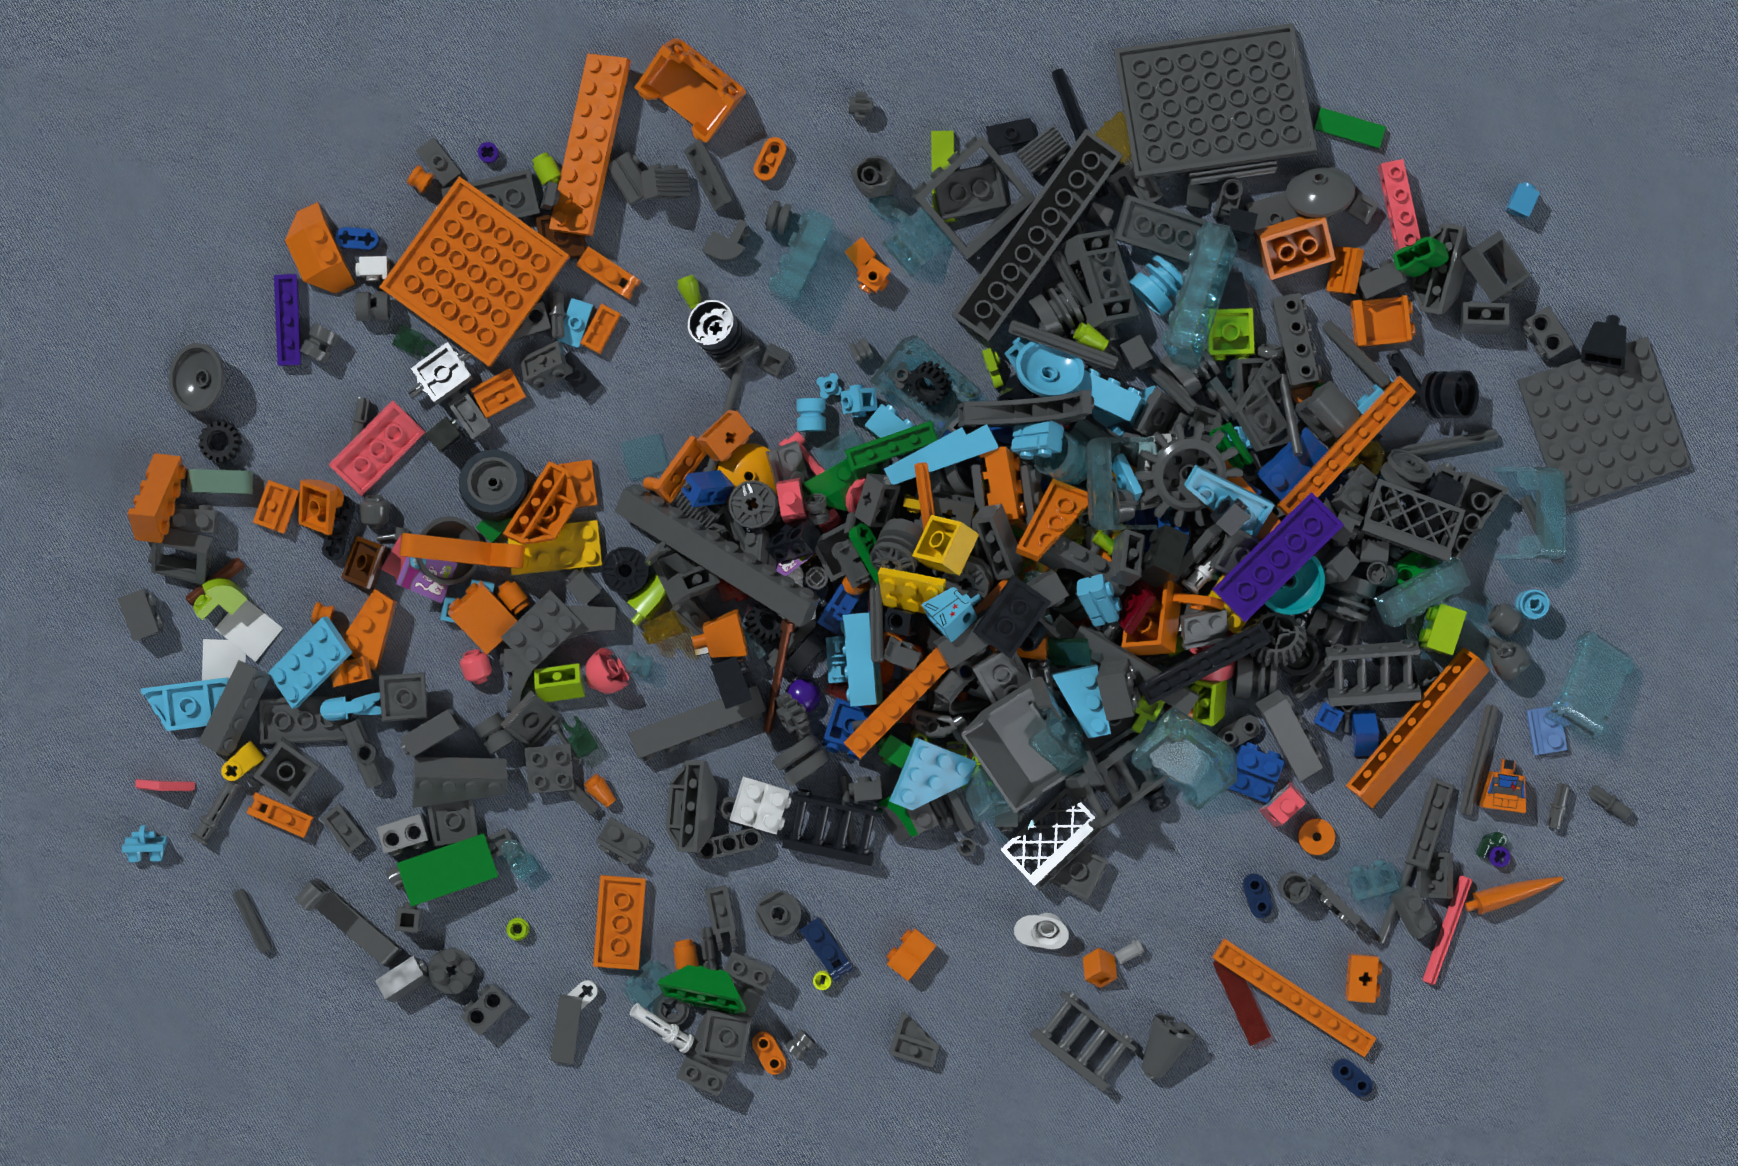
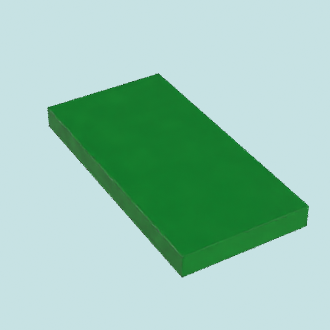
(447, 870)

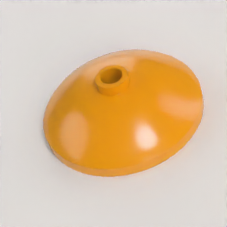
(746, 459)

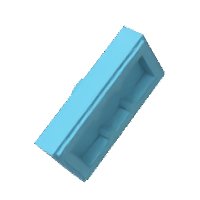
(576, 322)
(1125, 476)

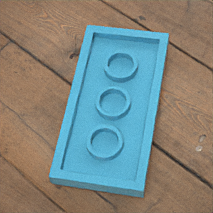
(310, 662)

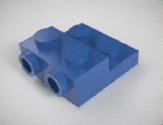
(841, 728)
(1257, 772)

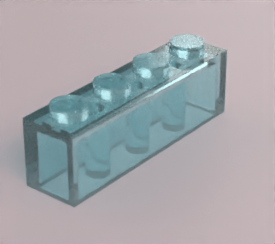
(1422, 591)

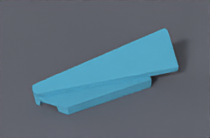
(944, 452)

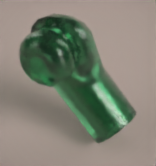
(1490, 840)

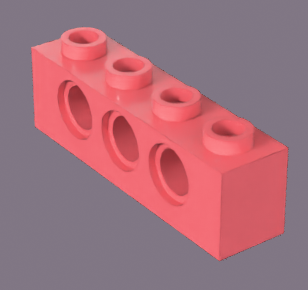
(1399, 203)

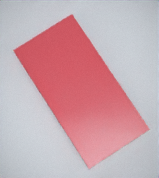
(377, 448)

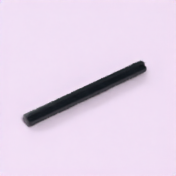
(1072, 112)

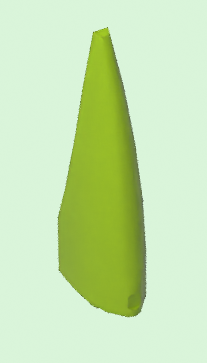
(647, 600)

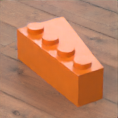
(157, 498)

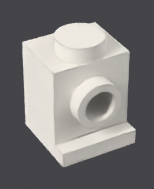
(373, 267)

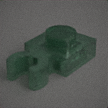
(410, 340)
(581, 740)

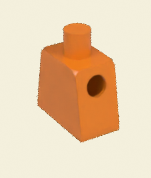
(723, 636)

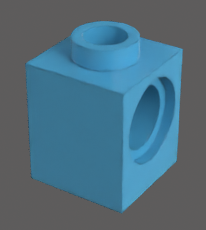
(1522, 200)

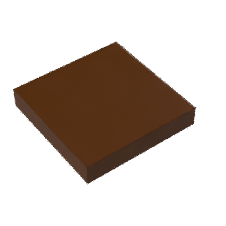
(570, 243)

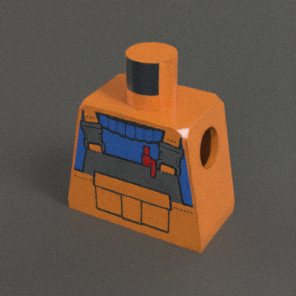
(1504, 789)

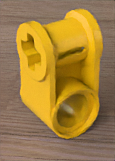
(244, 759)

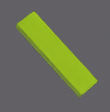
(941, 149)

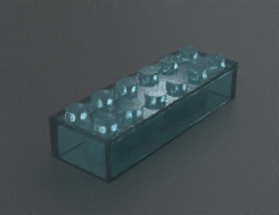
(1200, 294)

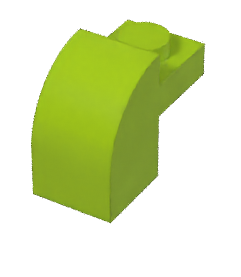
(221, 592)

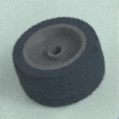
(481, 473)

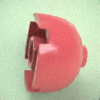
(605, 673)

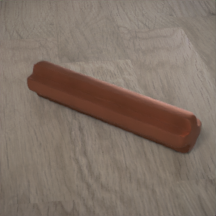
(227, 572)

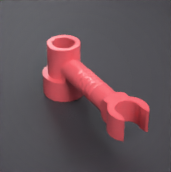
(814, 466)

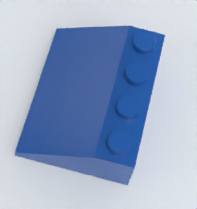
(1286, 470)

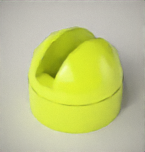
(817, 978)

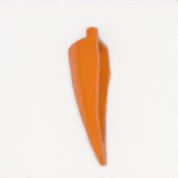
(1508, 894)

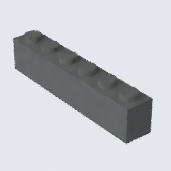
(970, 644)
(693, 723)

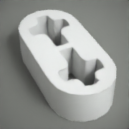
(579, 989)

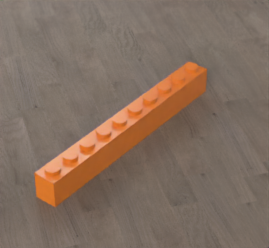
(906, 693)

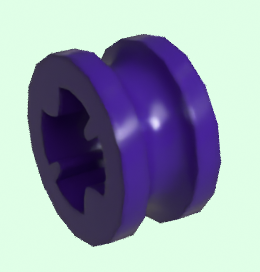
(487, 159)
(1506, 858)

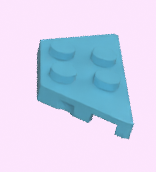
(185, 703)

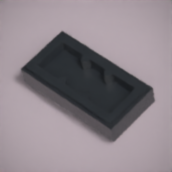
(1010, 133)
(581, 378)

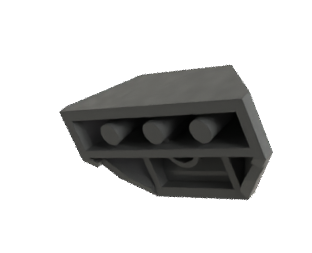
(1441, 285)
(691, 806)

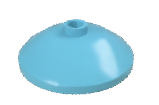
(1038, 361)

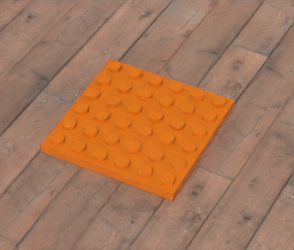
(474, 271)

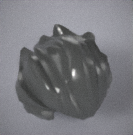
(874, 177)

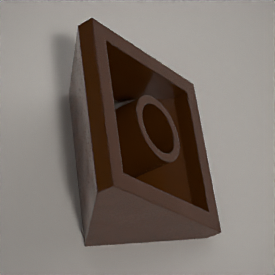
(365, 562)

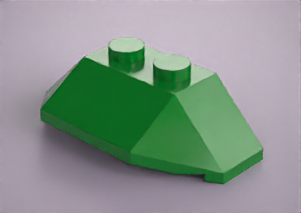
(837, 480)
(703, 989)

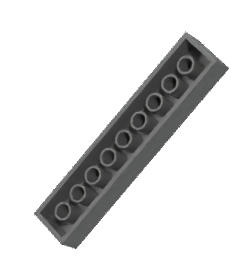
(1037, 235)

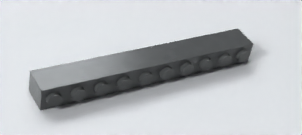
(717, 554)

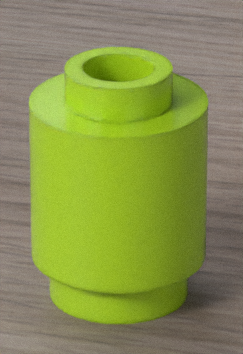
(546, 169)

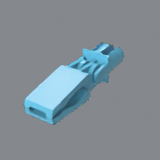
(338, 709)

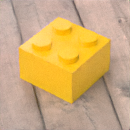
(945, 545)

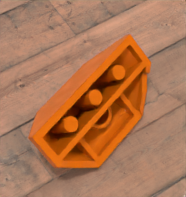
(317, 251)
(544, 508)

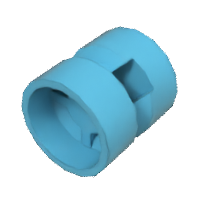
(811, 414)
(1532, 604)

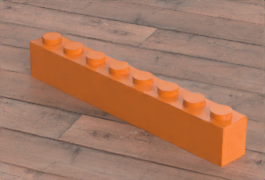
(1417, 727)

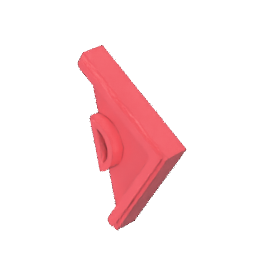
(161, 785)

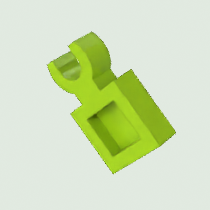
(991, 361)

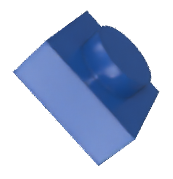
(1328, 717)

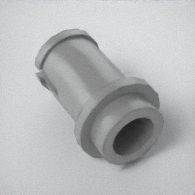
(1129, 952)

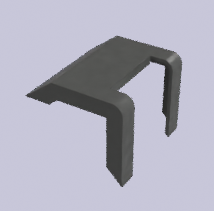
(1001, 742)

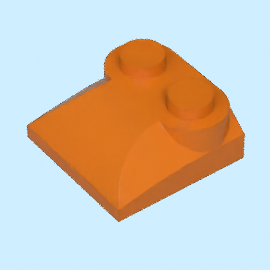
(319, 504)

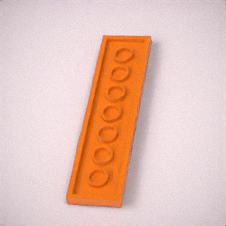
(590, 144)

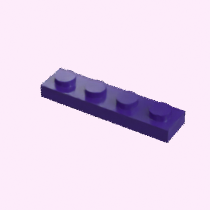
(287, 320)

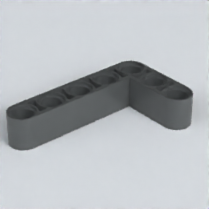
(349, 920)

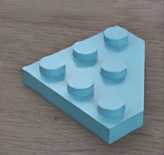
(930, 774)

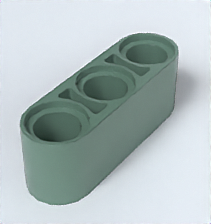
(219, 481)

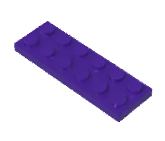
(1277, 557)

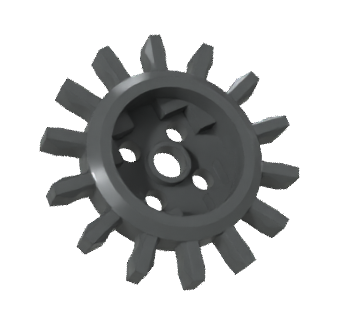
(1165, 470)

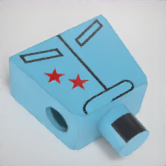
(952, 611)

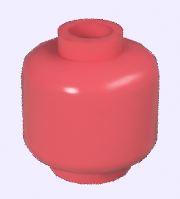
(475, 666)

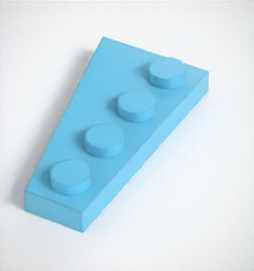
(1214, 489)

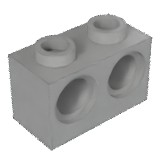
(402, 829)

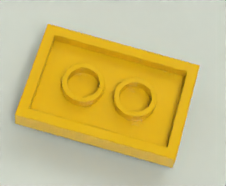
(908, 589)

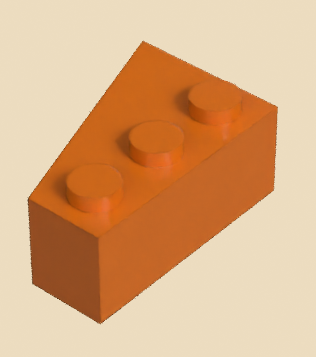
(1005, 482)
(371, 627)

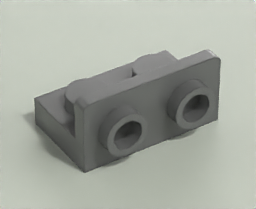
(545, 366)
(622, 841)

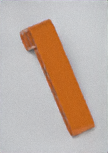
(462, 551)

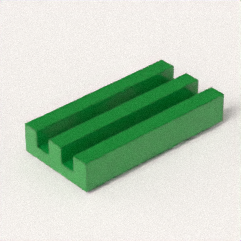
(1236, 461)

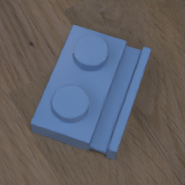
(1545, 734)

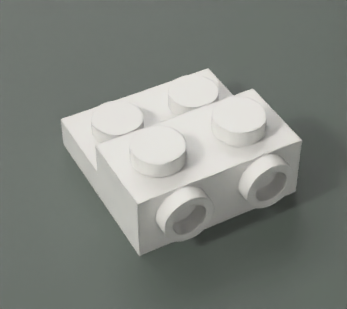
(760, 805)

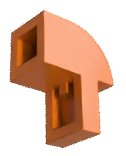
(351, 672)

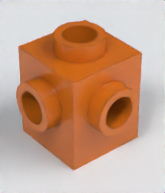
(875, 268)

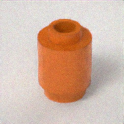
(513, 597)
(685, 953)

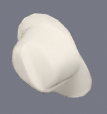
(1041, 931)

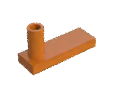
(674, 476)

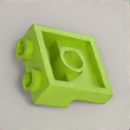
(1232, 334)

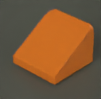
(860, 253)

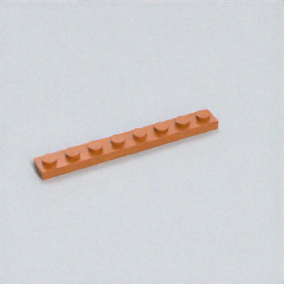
(1349, 444)
(1293, 997)

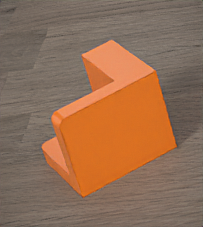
(1099, 967)

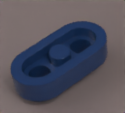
(1257, 896)
(1352, 1077)

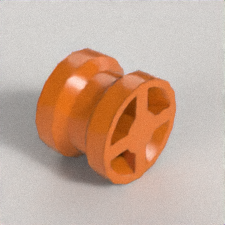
(420, 179)
(322, 611)

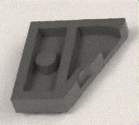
(913, 1042)

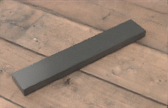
(1107, 651)

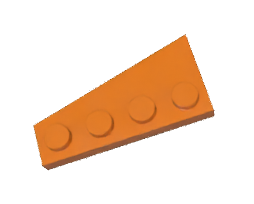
(1054, 515)

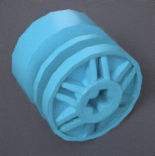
(1158, 286)

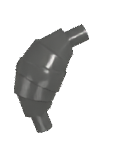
(935, 724)

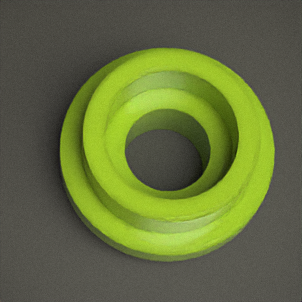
(510, 929)

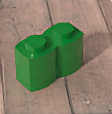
(1420, 257)

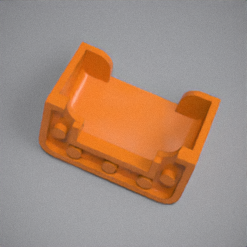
(691, 87)

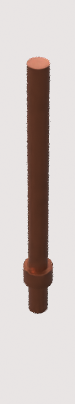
(786, 627)

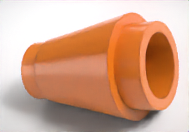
(599, 789)

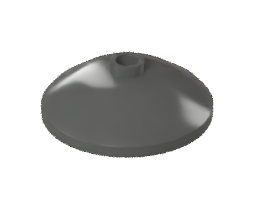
(1320, 191)
(196, 377)
(450, 528)

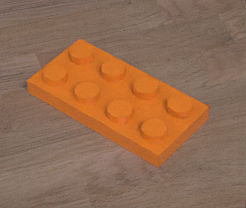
(619, 922)

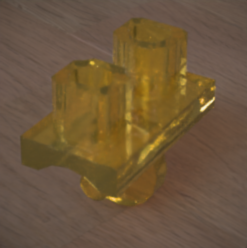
(662, 627)

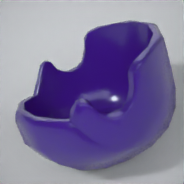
(805, 692)

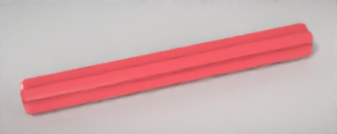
(1447, 930)

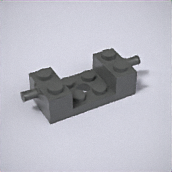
(1111, 299)

